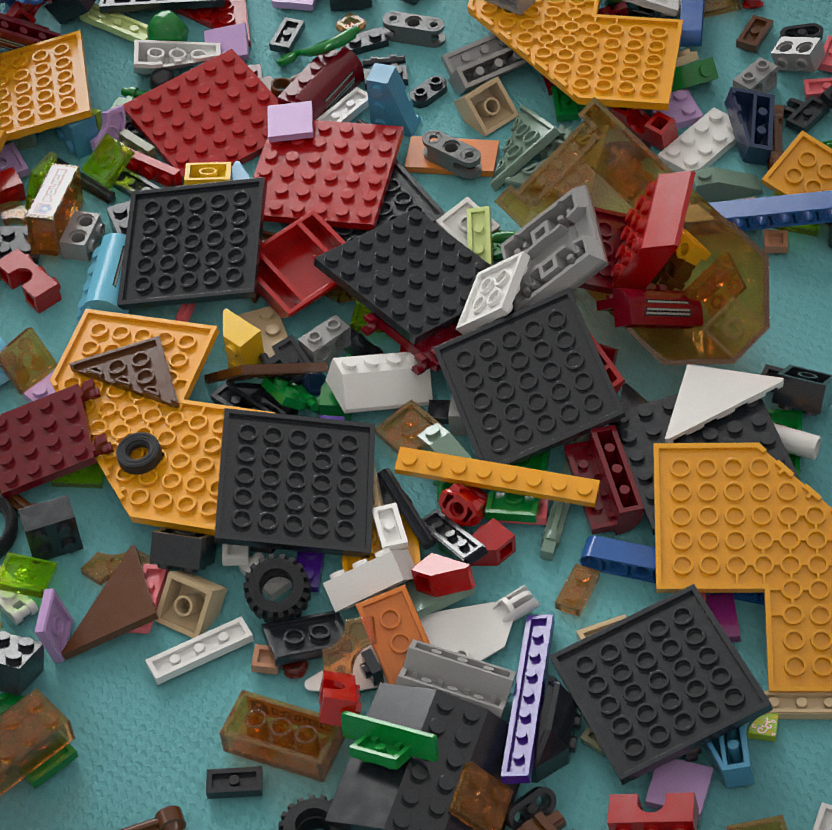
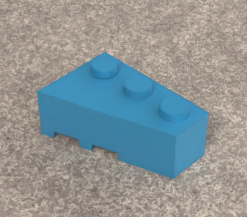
(389, 101)
(78, 136)

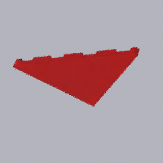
(232, 13)

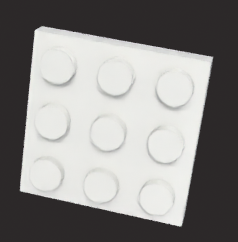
(493, 292)

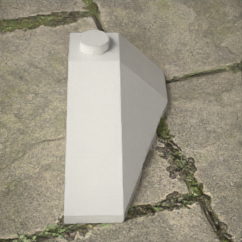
(171, 54)

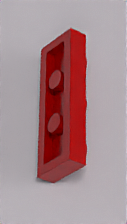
(154, 170)

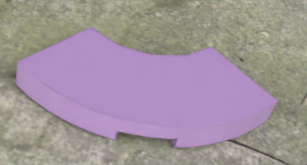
(113, 122)

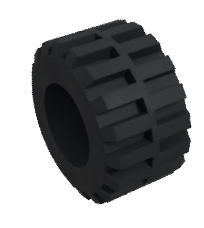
(269, 569)
(306, 814)

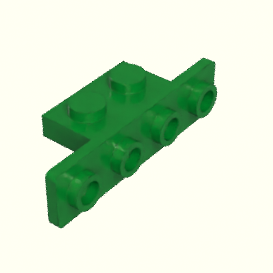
(386, 742)

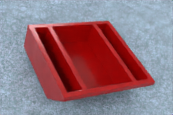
(652, 230)
(287, 266)

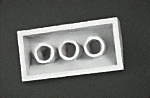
(378, 382)

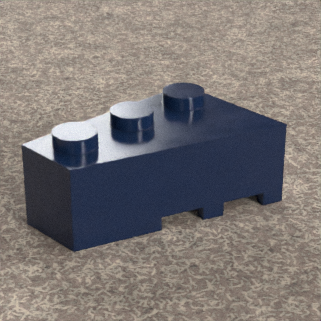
(752, 123)

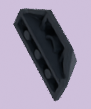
(250, 397)
(555, 731)

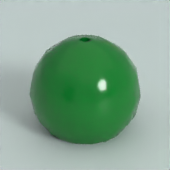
(167, 27)

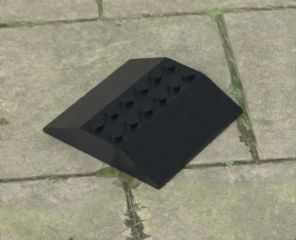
(420, 790)

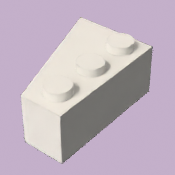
(369, 578)

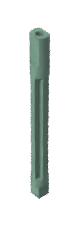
(557, 516)

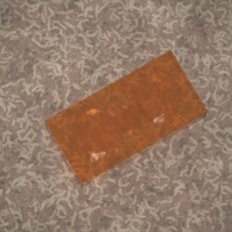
(577, 590)

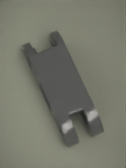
(414, 29)
(452, 154)

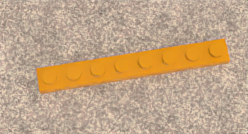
(497, 477)

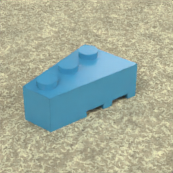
(732, 757)

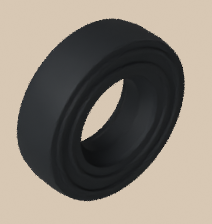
(141, 465)

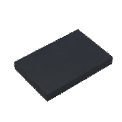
(302, 636)

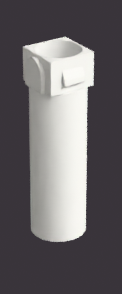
(799, 442)

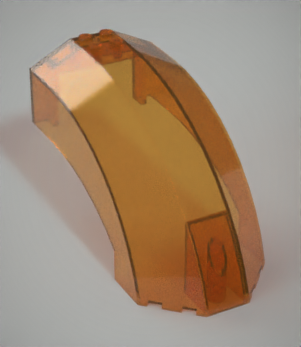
(616, 172)

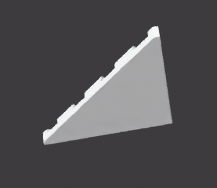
(712, 394)

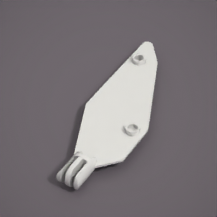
(469, 630)

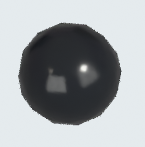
(160, 77)

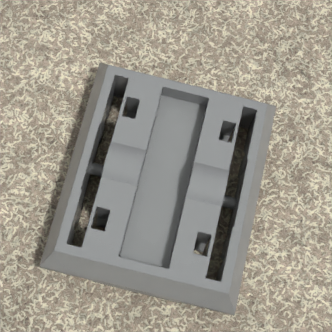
(558, 253)

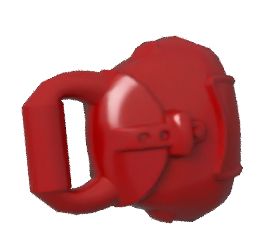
(463, 504)

